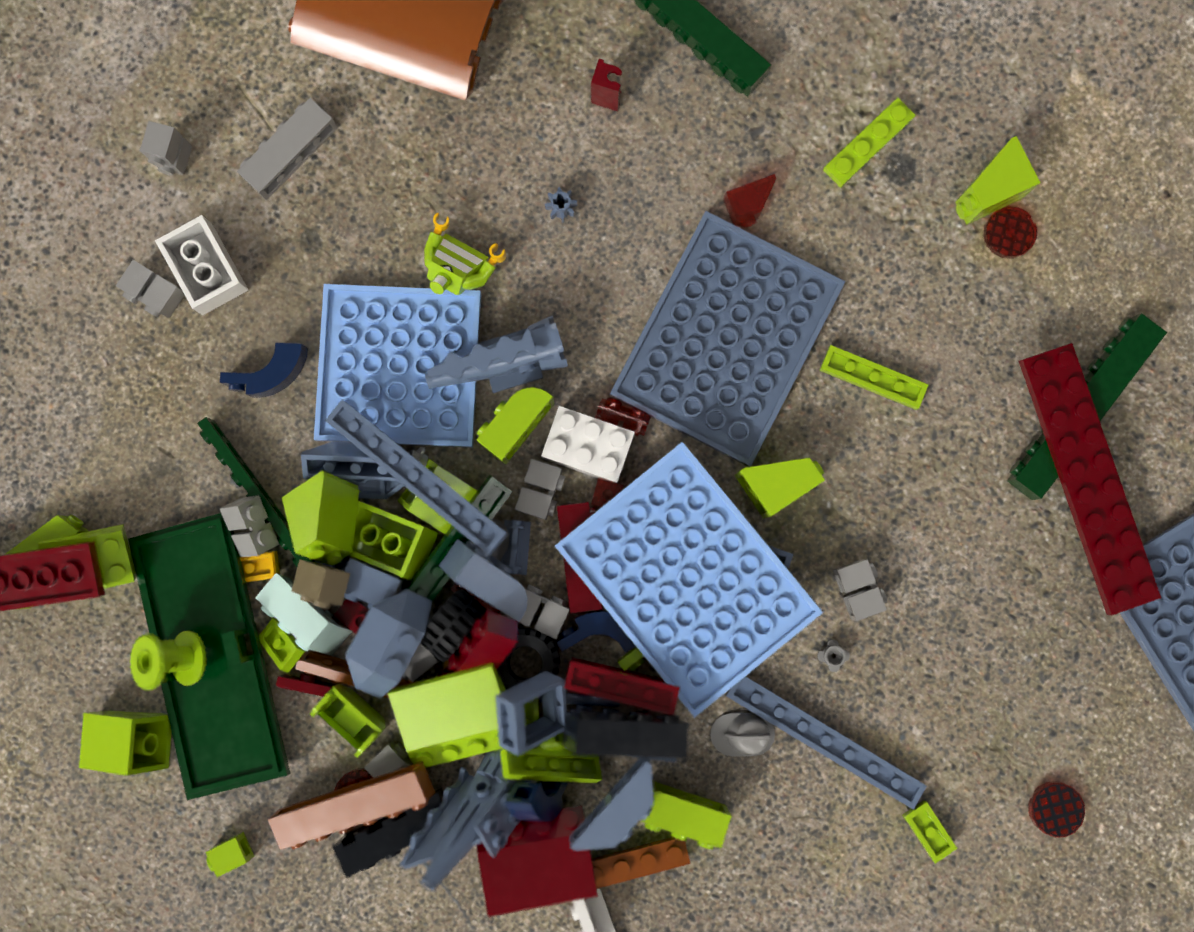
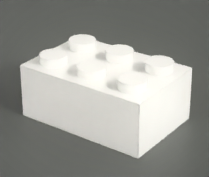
(201, 265)
(587, 445)

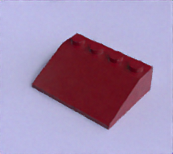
(537, 867)

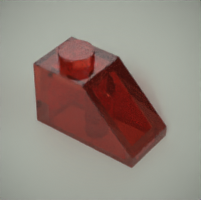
(747, 201)

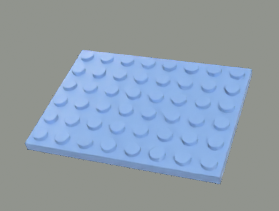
(688, 579)

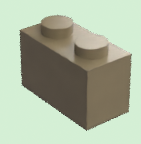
(320, 584)

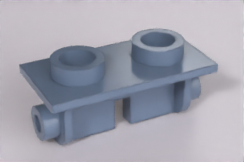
(517, 552)

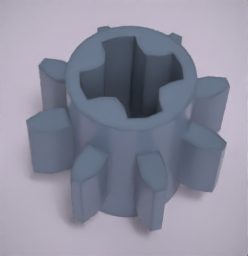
(553, 205)

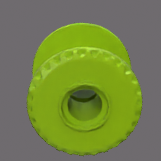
(154, 658)

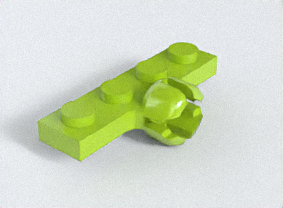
(551, 763)

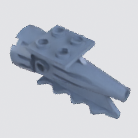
(505, 359)
(468, 815)

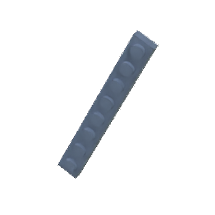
(417, 477)
(827, 741)

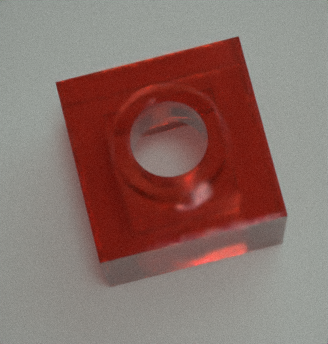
(601, 486)

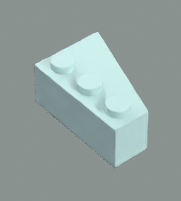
(304, 620)

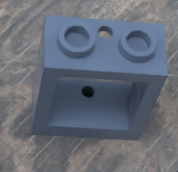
(510, 713)

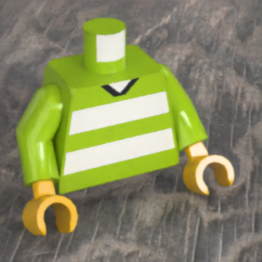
(456, 265)

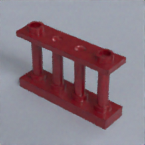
(621, 686)

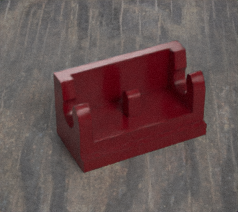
(603, 91)

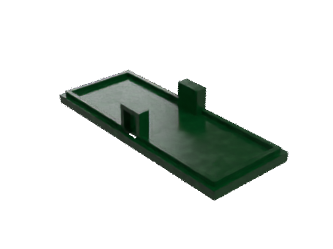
(228, 719)

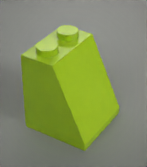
(1000, 183)
(779, 484)
(422, 510)
(322, 517)
(125, 742)

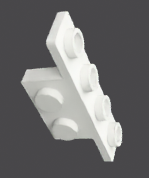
(592, 914)

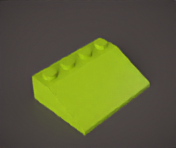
(449, 715)

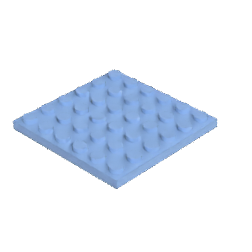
(377, 357)

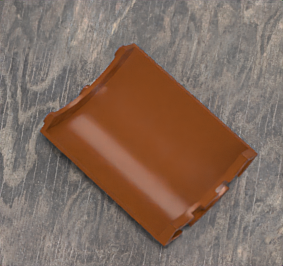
(407, 39)

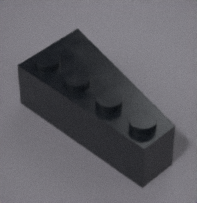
(625, 735)
(382, 839)

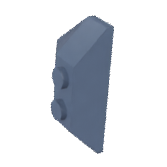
(351, 464)
(387, 641)
(618, 811)

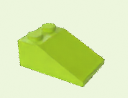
(112, 553)

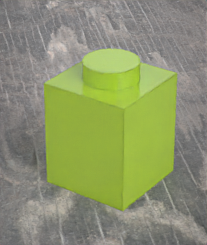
(229, 854)

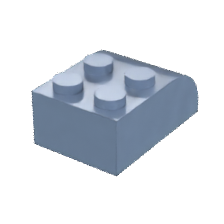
(485, 578)

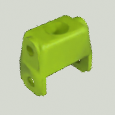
(350, 717)

